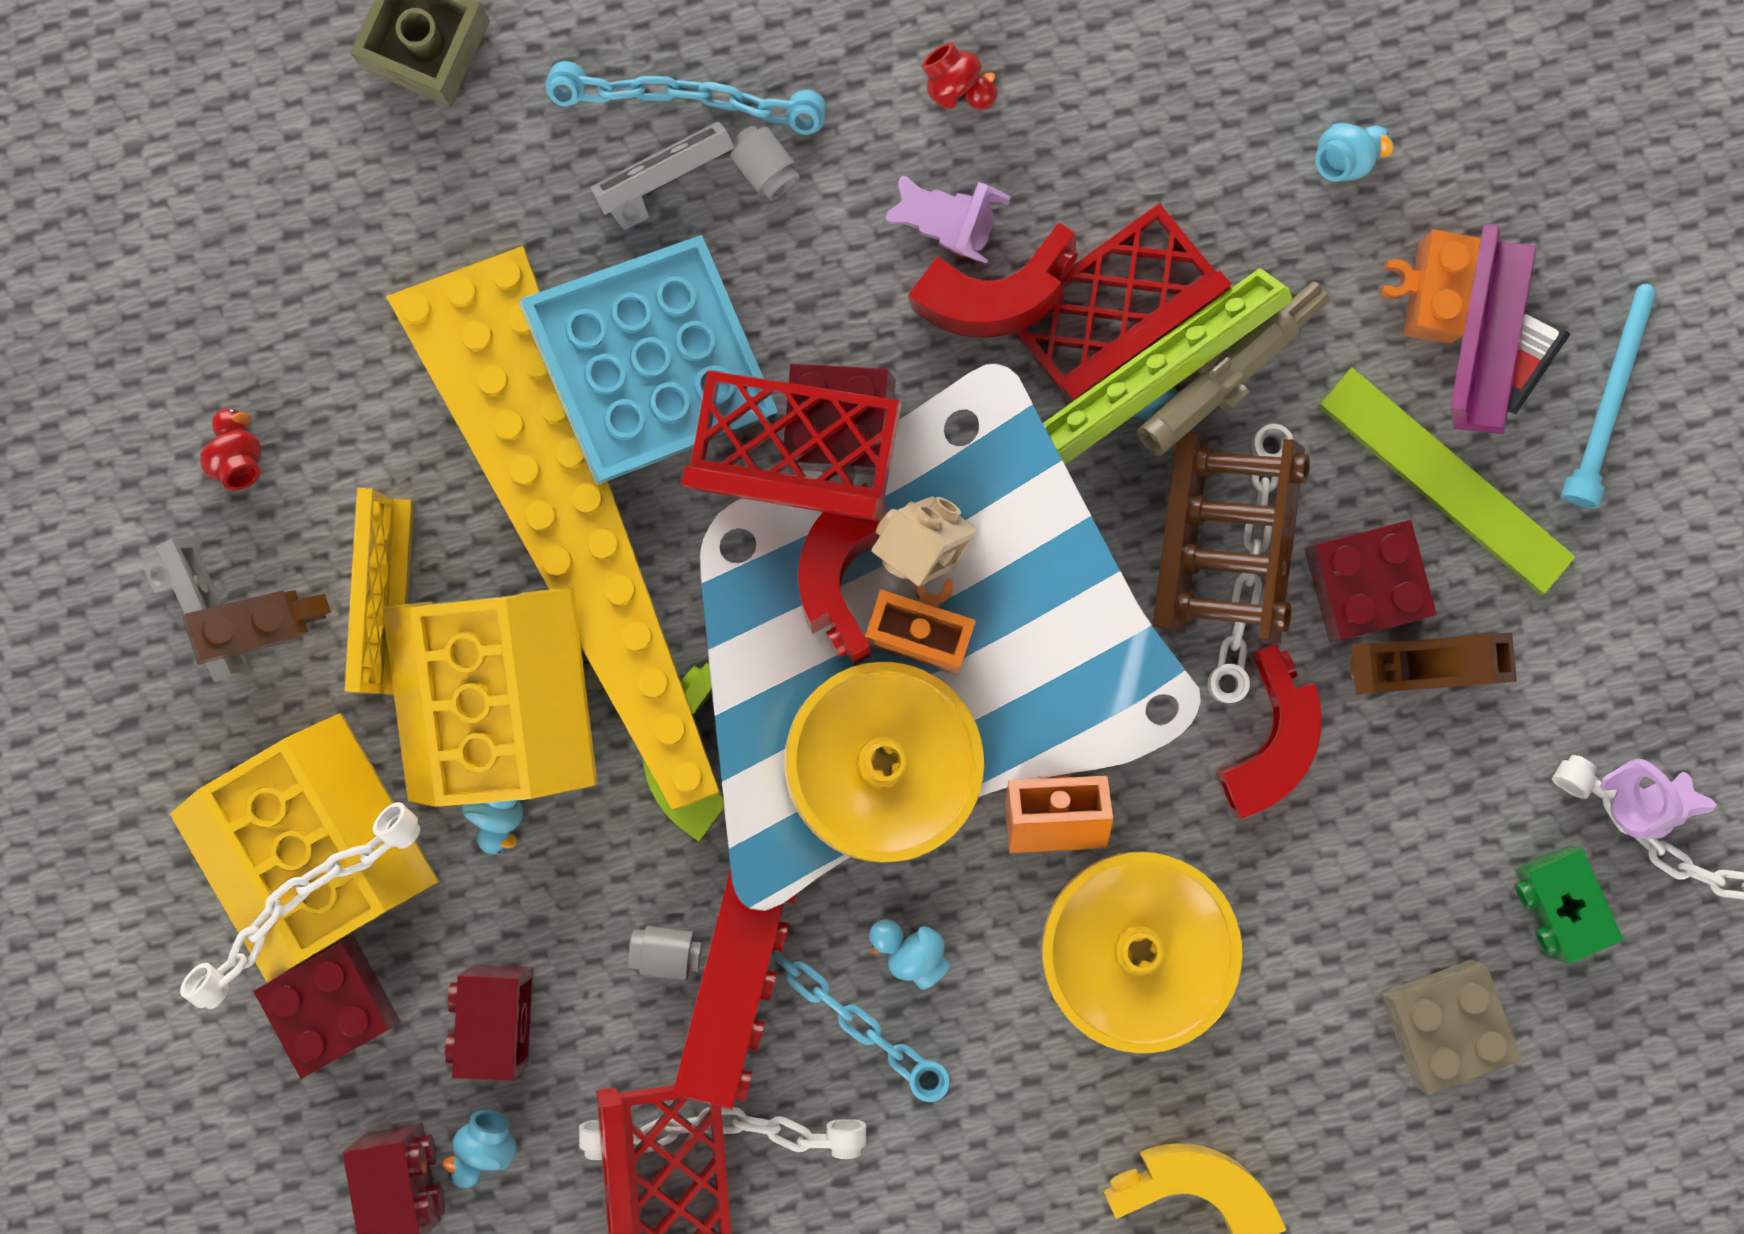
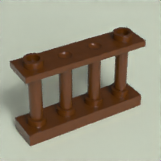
(1190, 509)

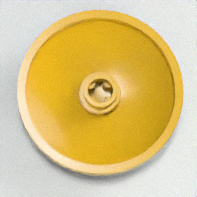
(884, 762)
(1141, 952)

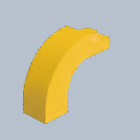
(1201, 1173)

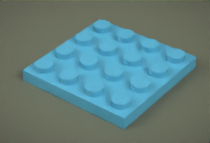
(636, 354)

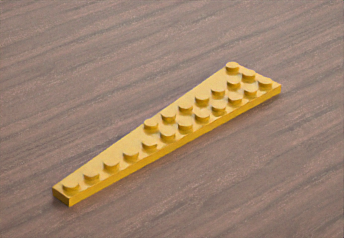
(514, 422)

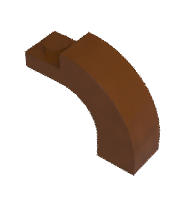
(1433, 663)

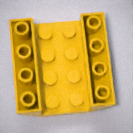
(490, 698)
(283, 820)

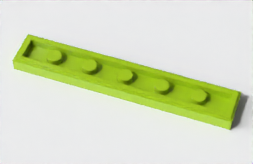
(1166, 363)
(1446, 481)

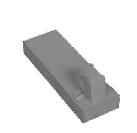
(624, 191)
(184, 571)

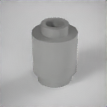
(764, 162)
(664, 952)

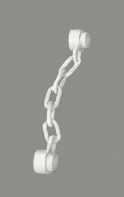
(1235, 641)
(1579, 780)
(209, 986)
(843, 1136)

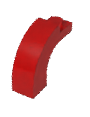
(996, 306)
(822, 564)
(1290, 745)

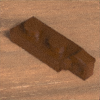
(251, 624)

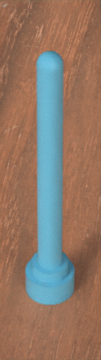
(1585, 485)

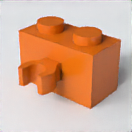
(1437, 285)
(920, 628)
(1058, 813)

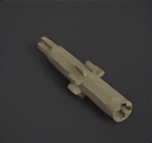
(1222, 377)

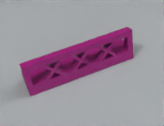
(1492, 334)

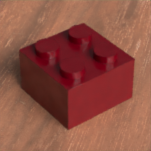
(858, 380)
(1370, 581)
(327, 1007)
(490, 1022)
(394, 1182)

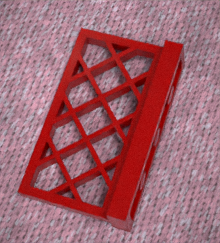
(1149, 326)
(784, 488)
(620, 1161)

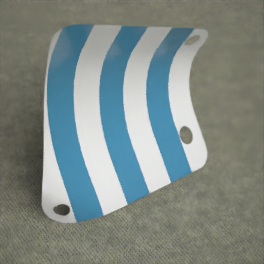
(1054, 652)

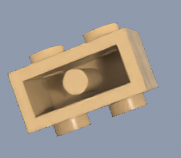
(923, 539)

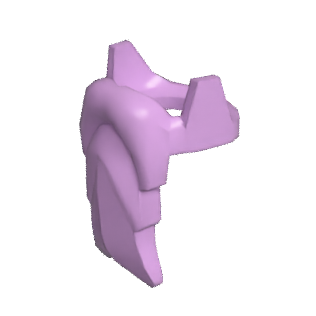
(957, 222)
(1656, 809)

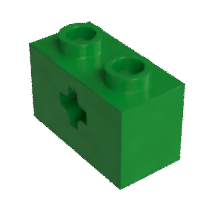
(1588, 921)

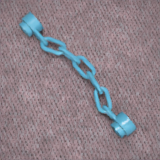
(574, 77)
(922, 1065)

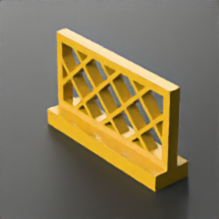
(378, 580)

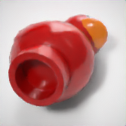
(956, 74)
(234, 453)

